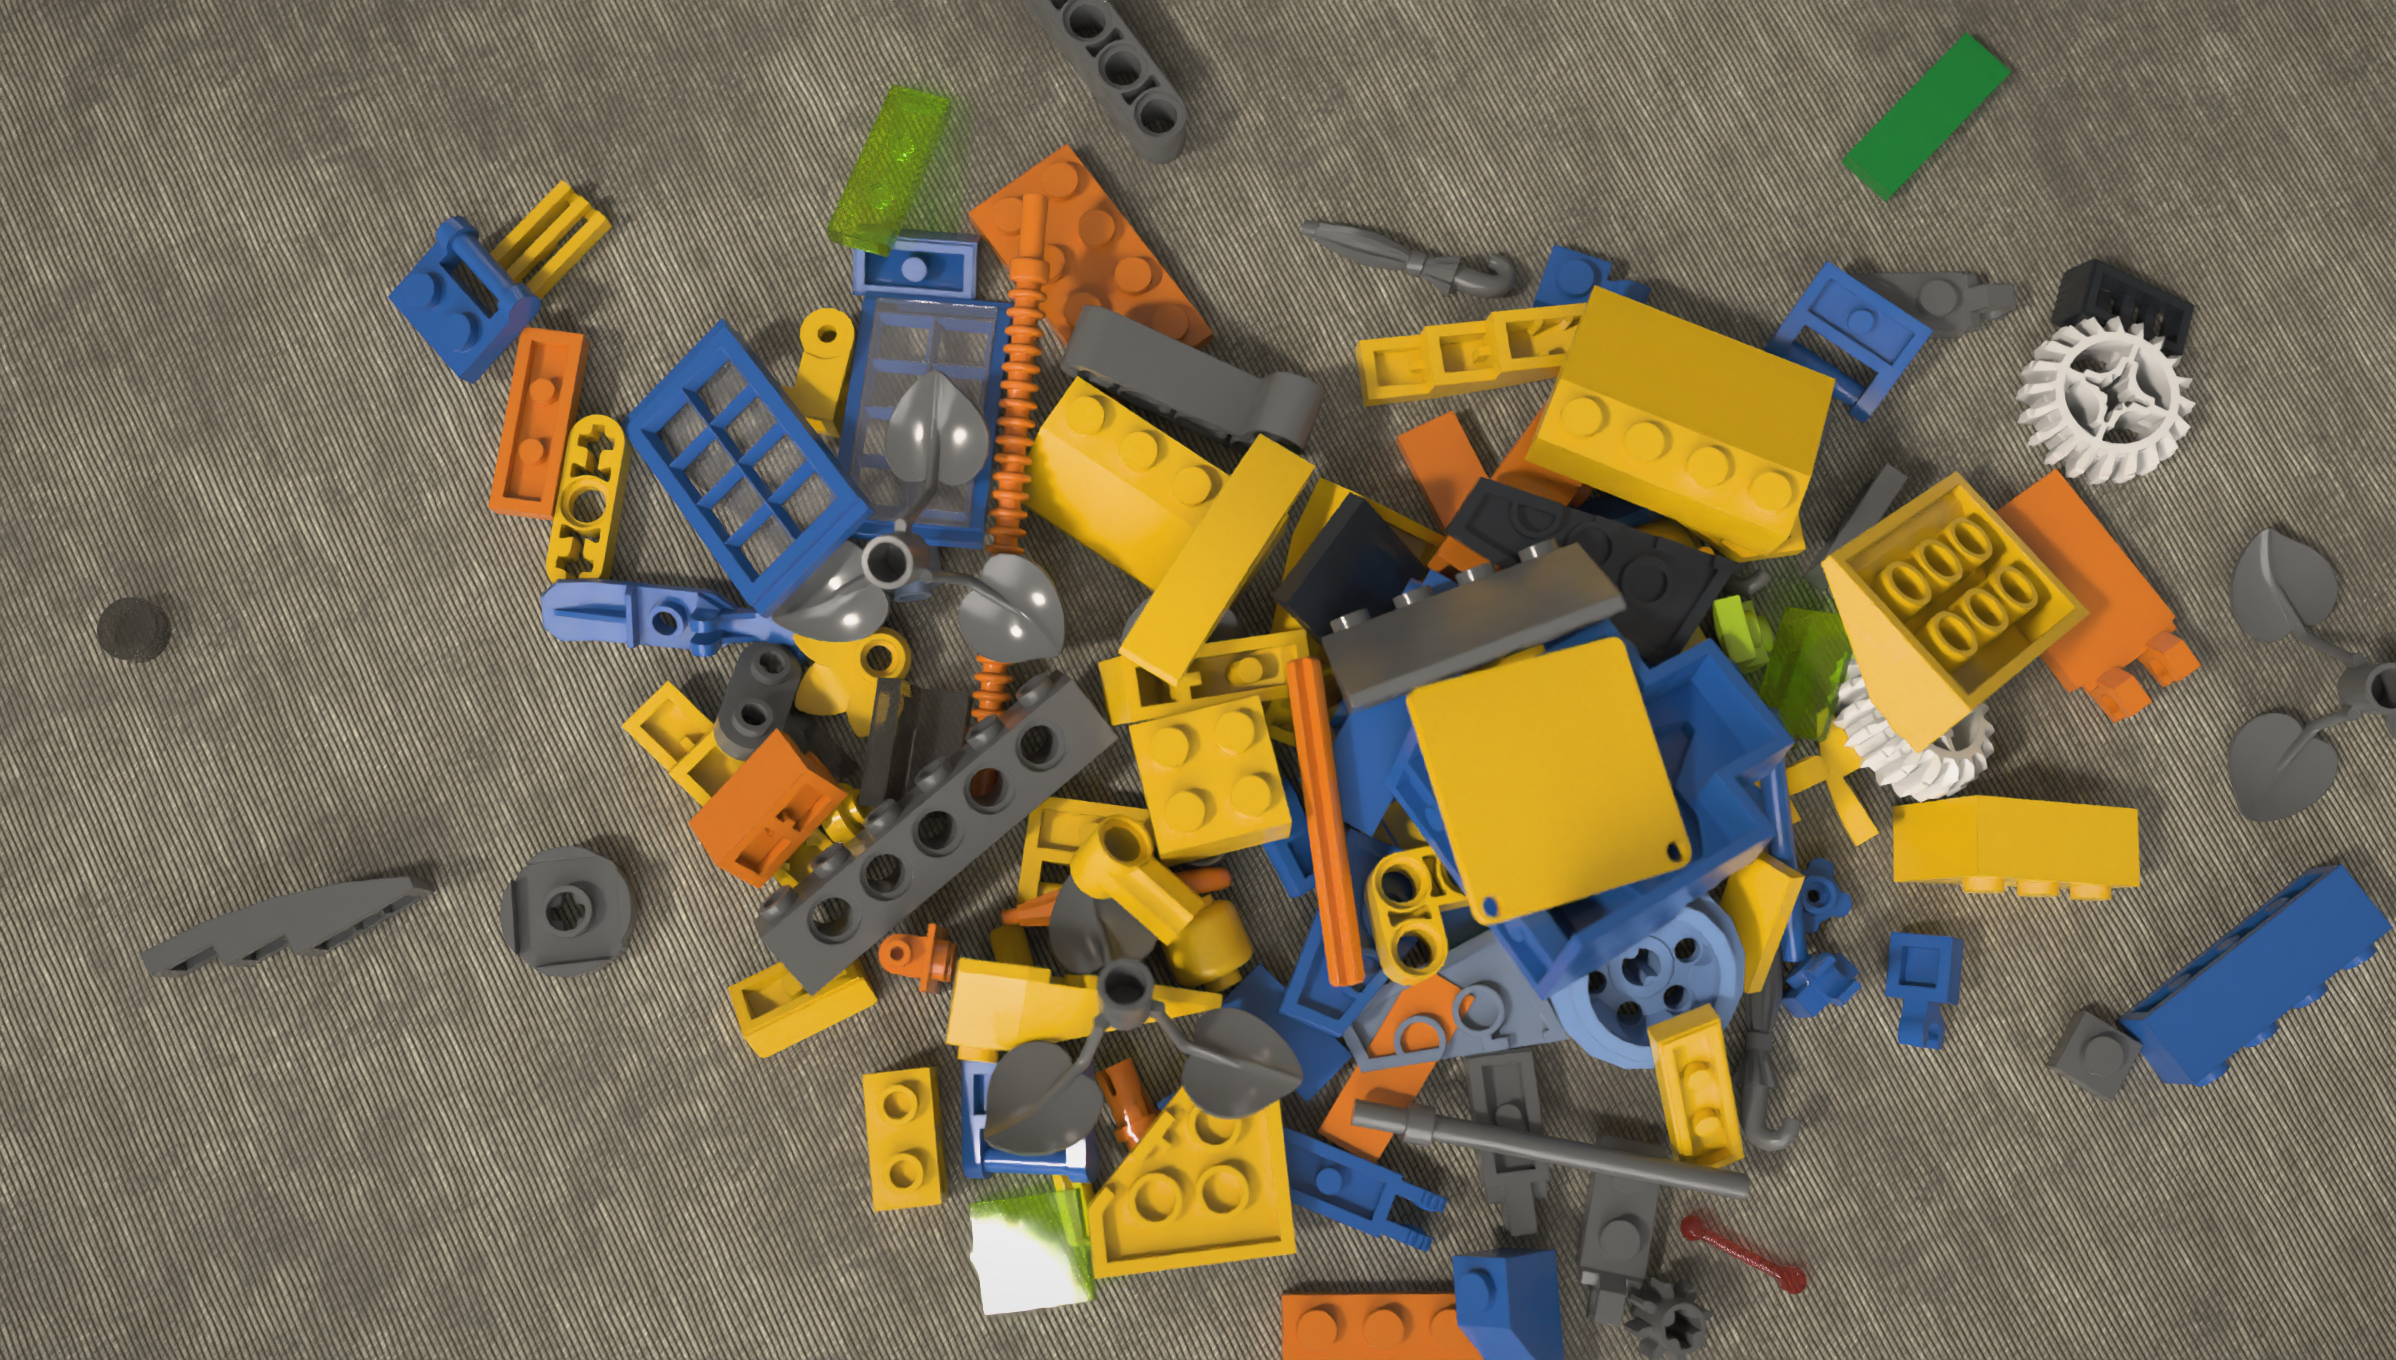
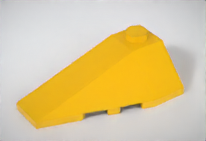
(1013, 1004)

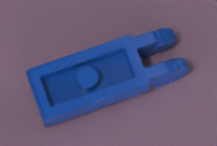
(1353, 1189)

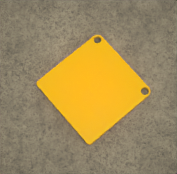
(1548, 779)

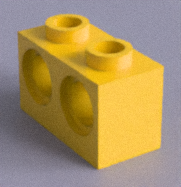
(905, 1138)

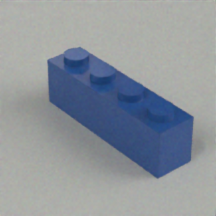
(1371, 744)
(2255, 976)

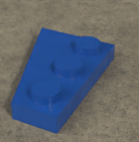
(1309, 993)

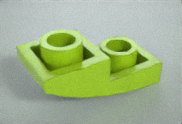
(1742, 633)

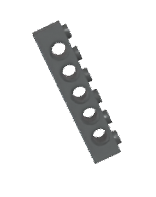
(819, 950)

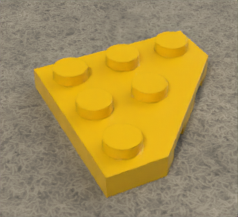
(1194, 1194)

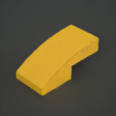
(1842, 762)

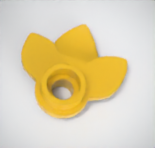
(844, 680)

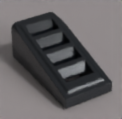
(2087, 294)

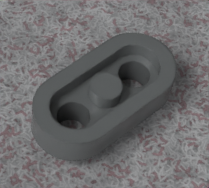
(756, 695)

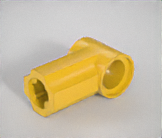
(1120, 865)

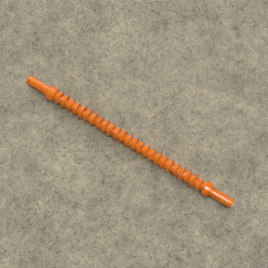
(1029, 274)

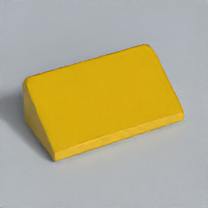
(780, 1012)

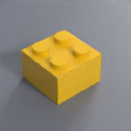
(1210, 781)

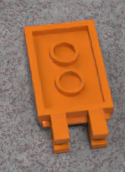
(2124, 609)

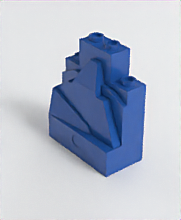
(1712, 745)

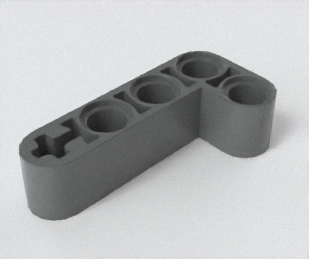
(1189, 384)

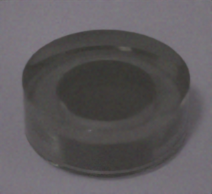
(134, 630)

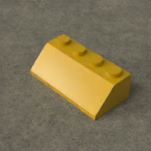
(1122, 485)

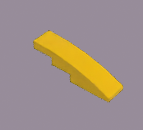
(1467, 356)
(1216, 560)
(686, 747)

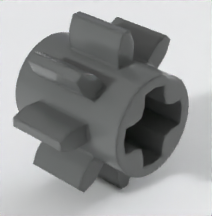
(1668, 1320)

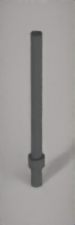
(1421, 1125)

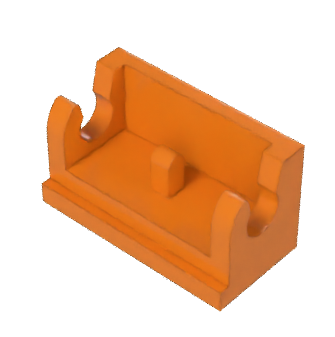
(767, 809)

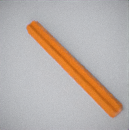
(1325, 822)

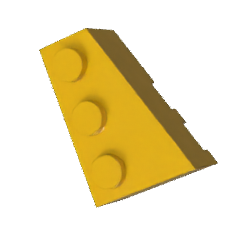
(2018, 845)

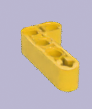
(1416, 918)

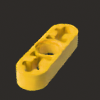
(577, 459)

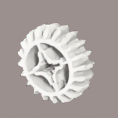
(2136, 391)
(1934, 772)

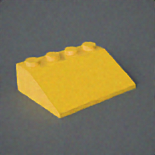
(1684, 422)
(1944, 608)

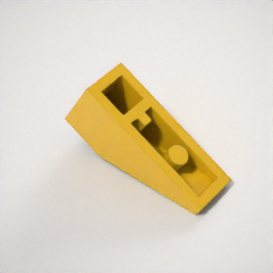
(1217, 675)

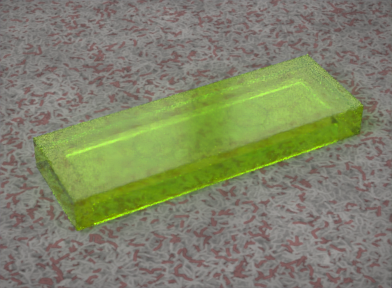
(889, 170)

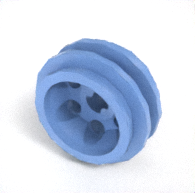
(1708, 976)

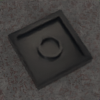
(1348, 568)

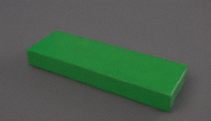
(1925, 117)

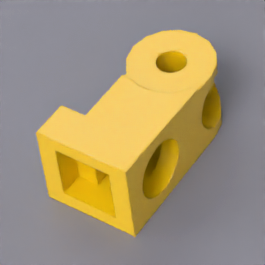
(824, 370)

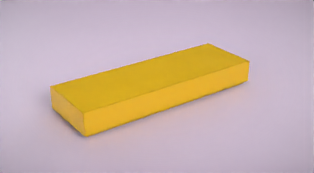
(1696, 1088)

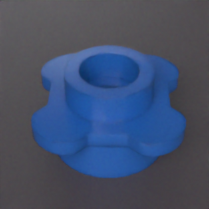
(1830, 900)

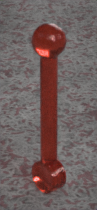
(1789, 1277)

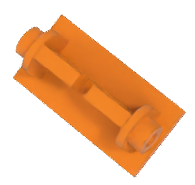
(921, 957)

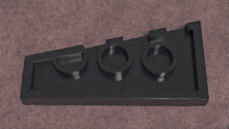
(1660, 580)

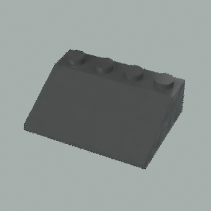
(1469, 625)

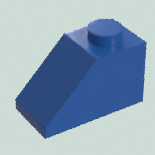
(1510, 1303)

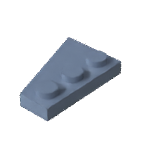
(1500, 1017)

